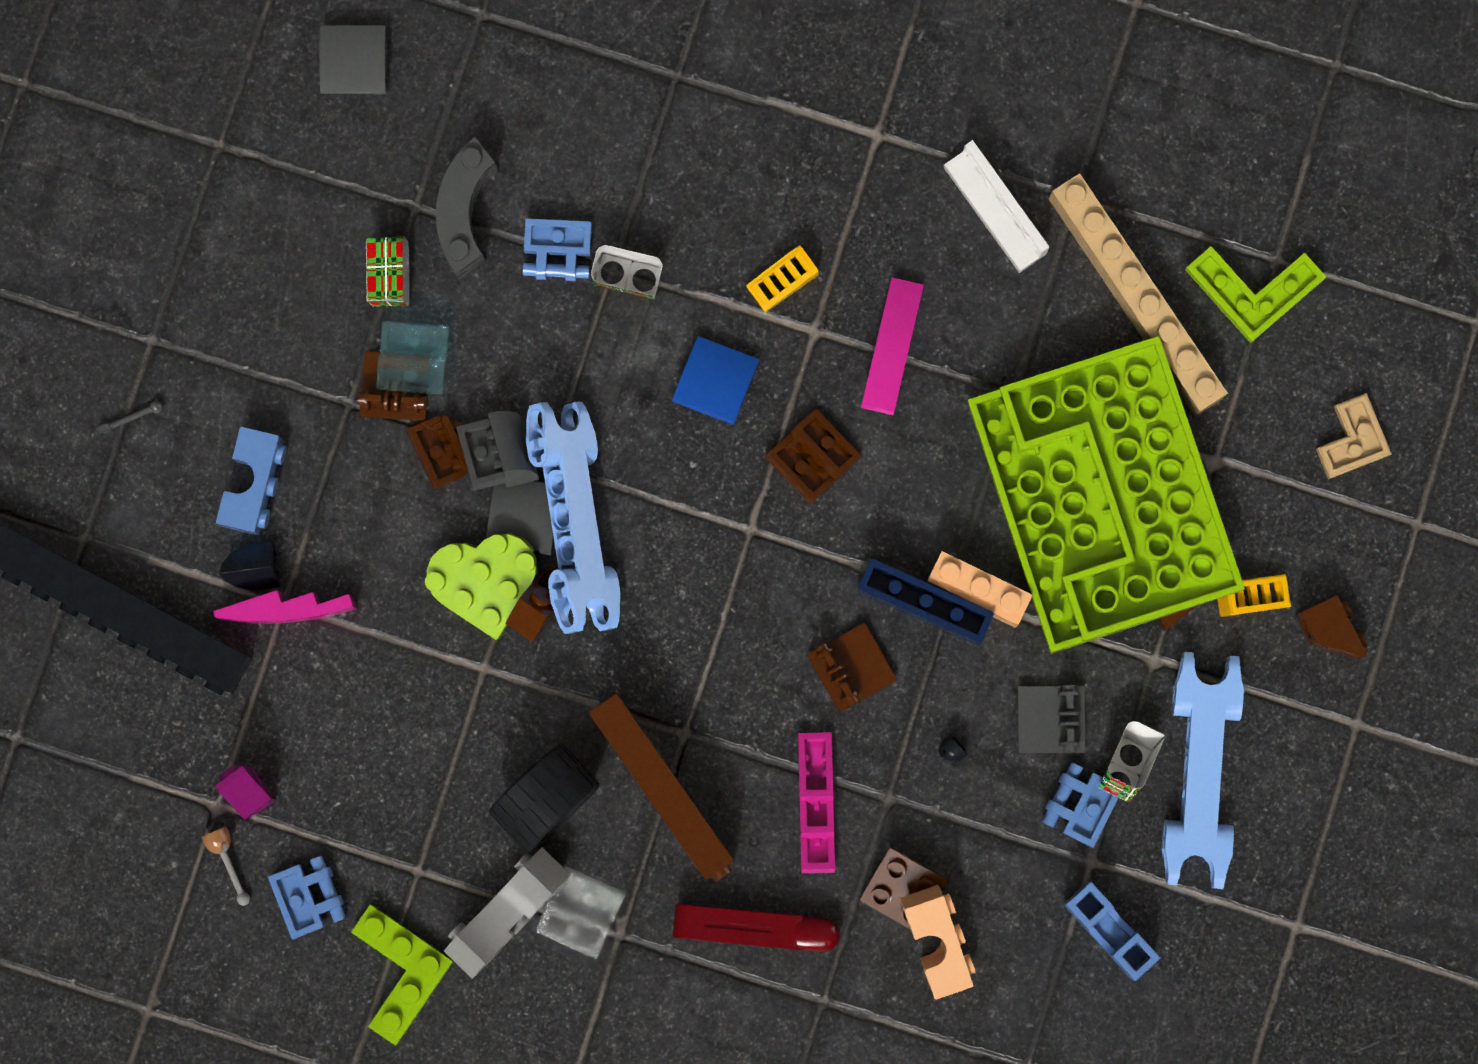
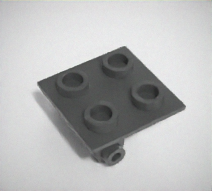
(1051, 719)

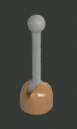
(218, 843)

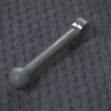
(155, 407)

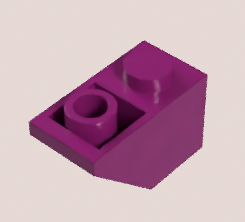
(244, 791)

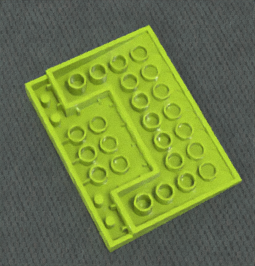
(1105, 494)

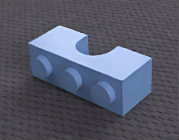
(248, 509)
(1111, 931)

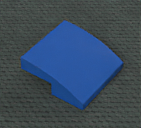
(715, 380)

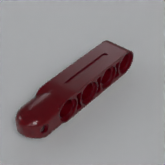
(754, 928)

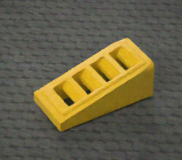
(786, 261)
(1235, 603)

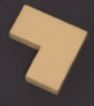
(1363, 439)

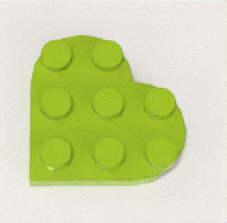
(483, 580)

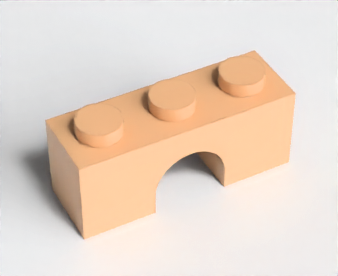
(980, 588)
(947, 967)

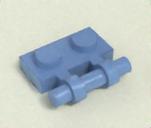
(557, 238)
(1090, 812)
(297, 901)

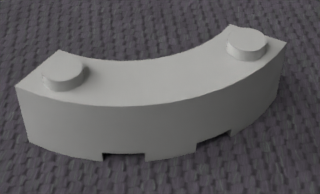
(508, 911)

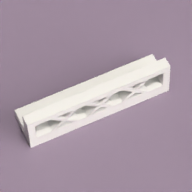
(996, 207)

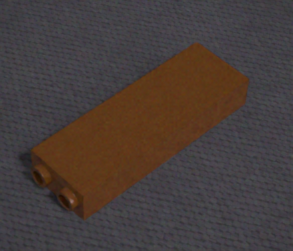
(662, 788)

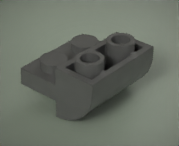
(496, 451)

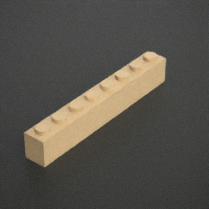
(1136, 292)

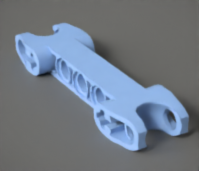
(580, 575)
(1198, 826)

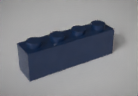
(925, 602)

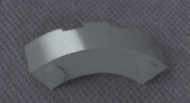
(455, 204)

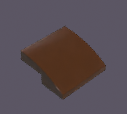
(813, 456)

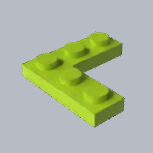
(1247, 311)
(423, 966)

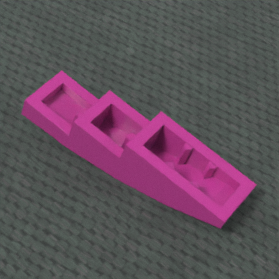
(892, 346)
(273, 609)
(816, 802)

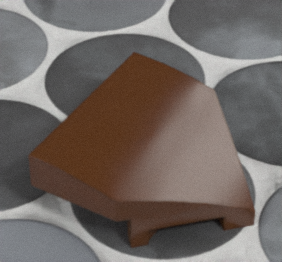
(439, 450)

